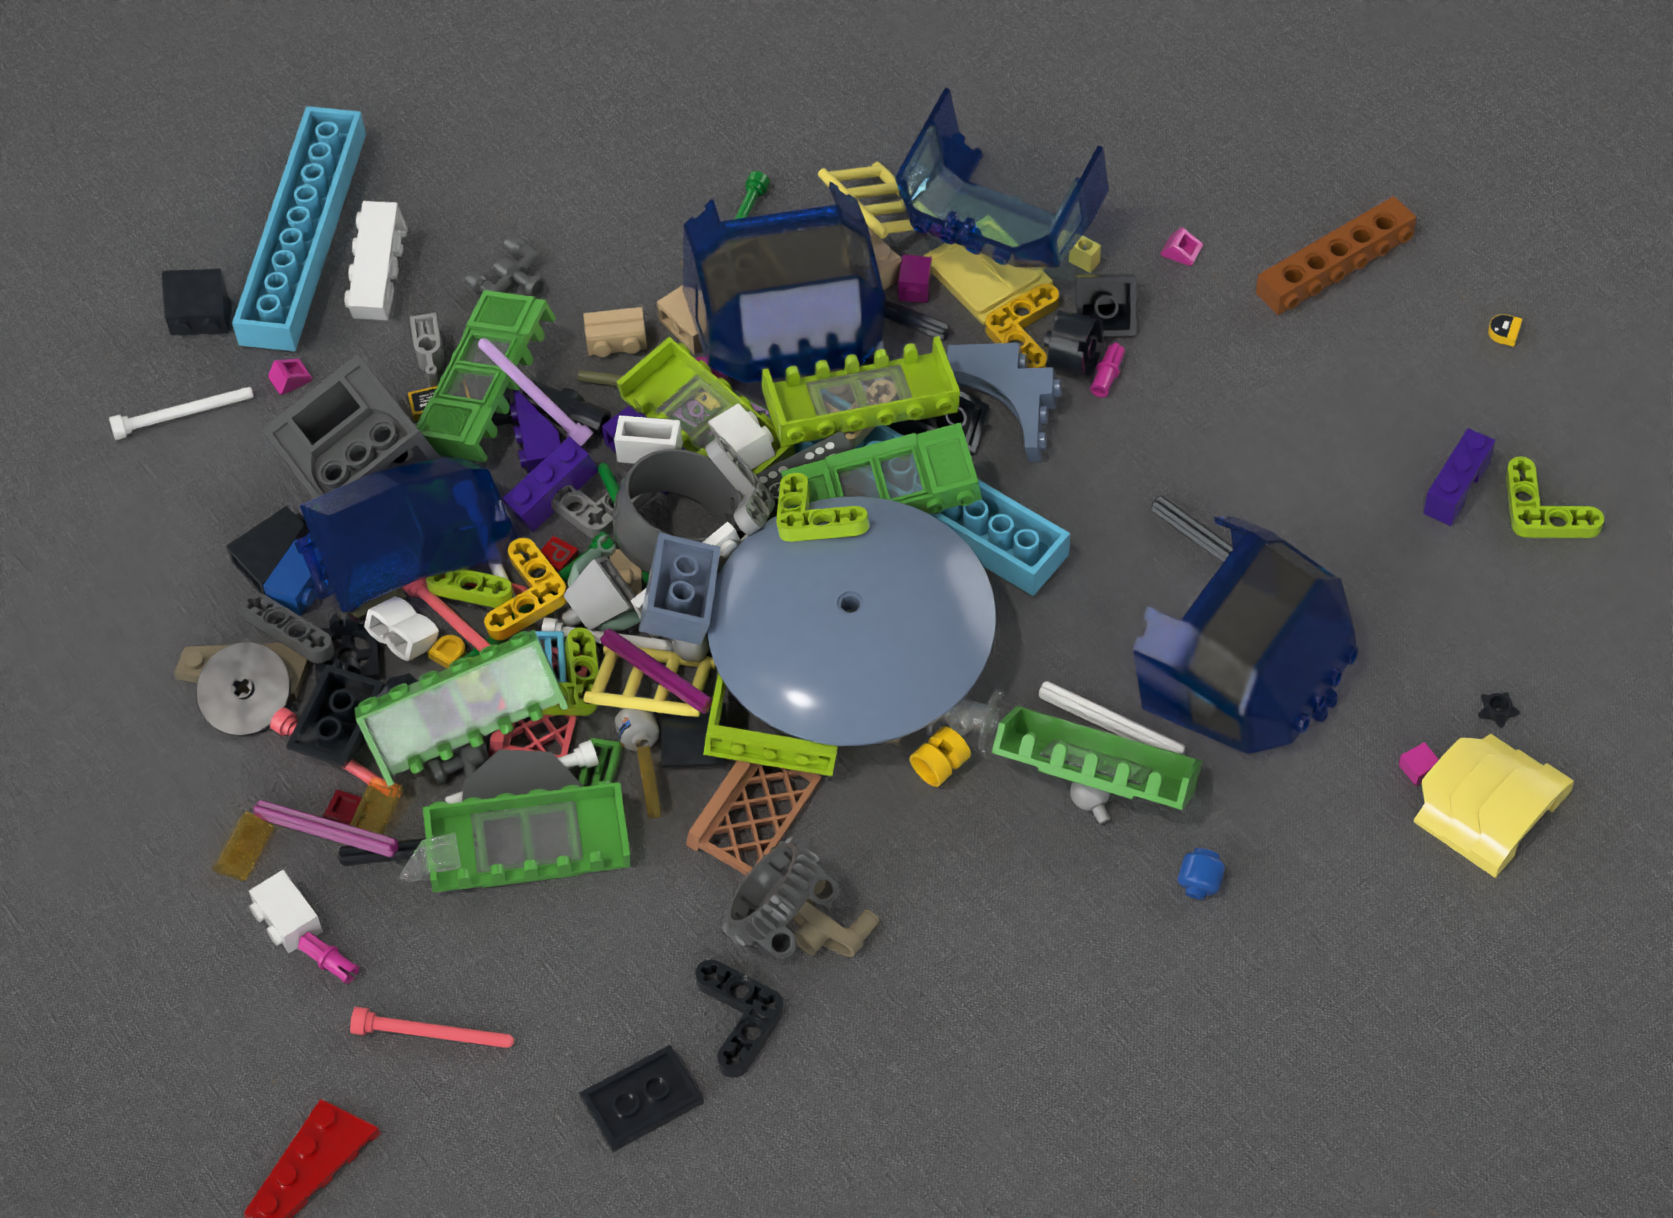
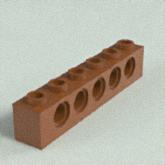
(1336, 255)

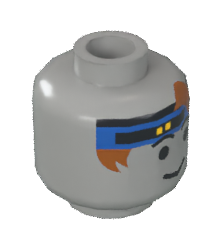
(636, 727)

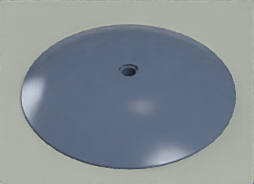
(862, 674)

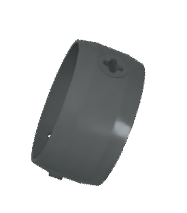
(674, 472)

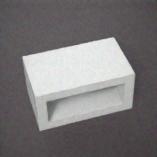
(744, 434)
(642, 436)
(284, 911)

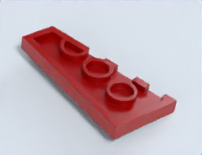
(316, 1153)

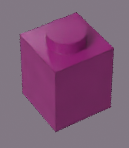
(915, 278)

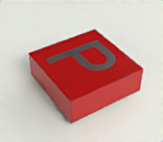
(559, 553)

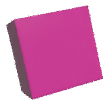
(1418, 762)

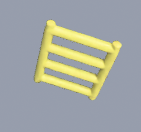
(870, 211)
(659, 703)

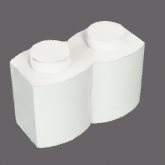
(401, 628)

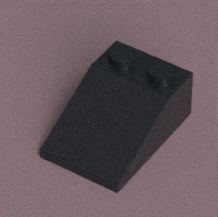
(970, 414)
(329, 720)

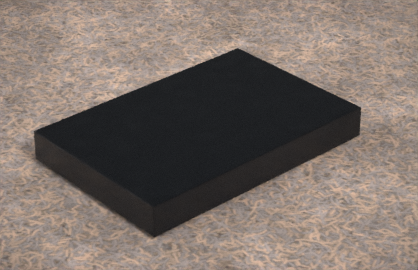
(641, 1098)

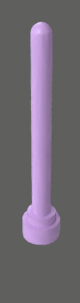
(576, 431)

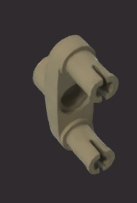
(820, 930)

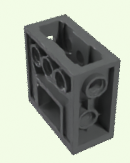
(346, 431)

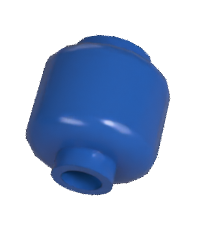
(1201, 873)

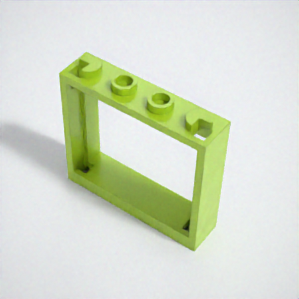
(764, 747)

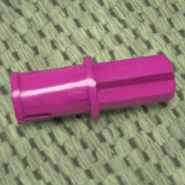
(1107, 370)
(327, 957)

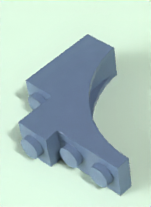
(1005, 375)

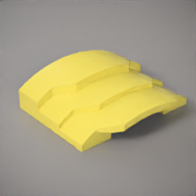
(1488, 799)

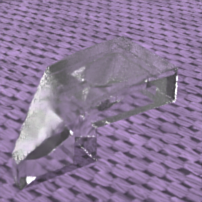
(432, 856)

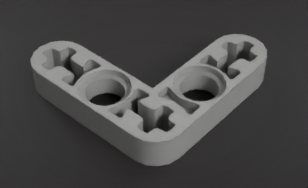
(756, 500)
(590, 511)

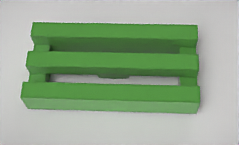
(613, 763)

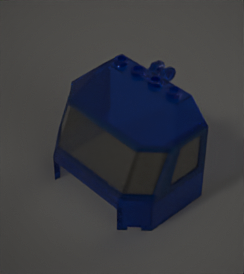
(783, 288)
(1252, 648)

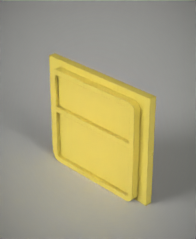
(979, 280)

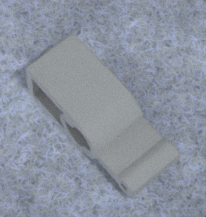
(428, 346)

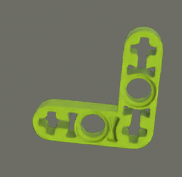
(1533, 511)
(792, 521)
(490, 589)
(574, 686)

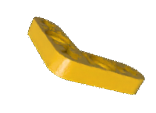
(1015, 323)
(538, 588)

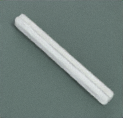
(1106, 718)

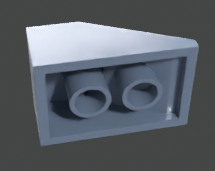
(680, 589)

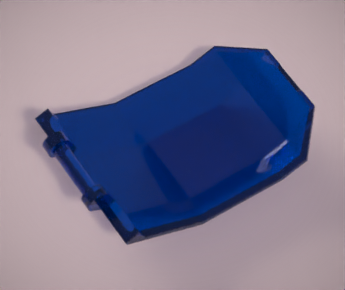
(404, 529)

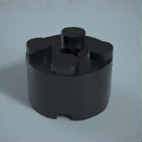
(1074, 343)

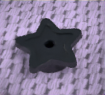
(1498, 700)

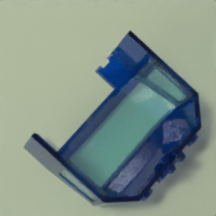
(946, 204)

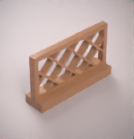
(726, 799)

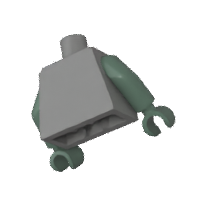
(599, 593)

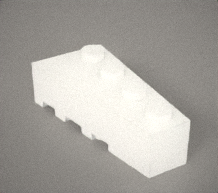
(375, 260)

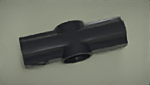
(574, 407)

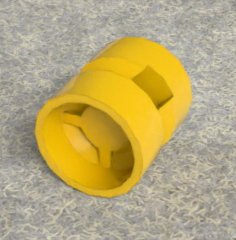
(943, 753)

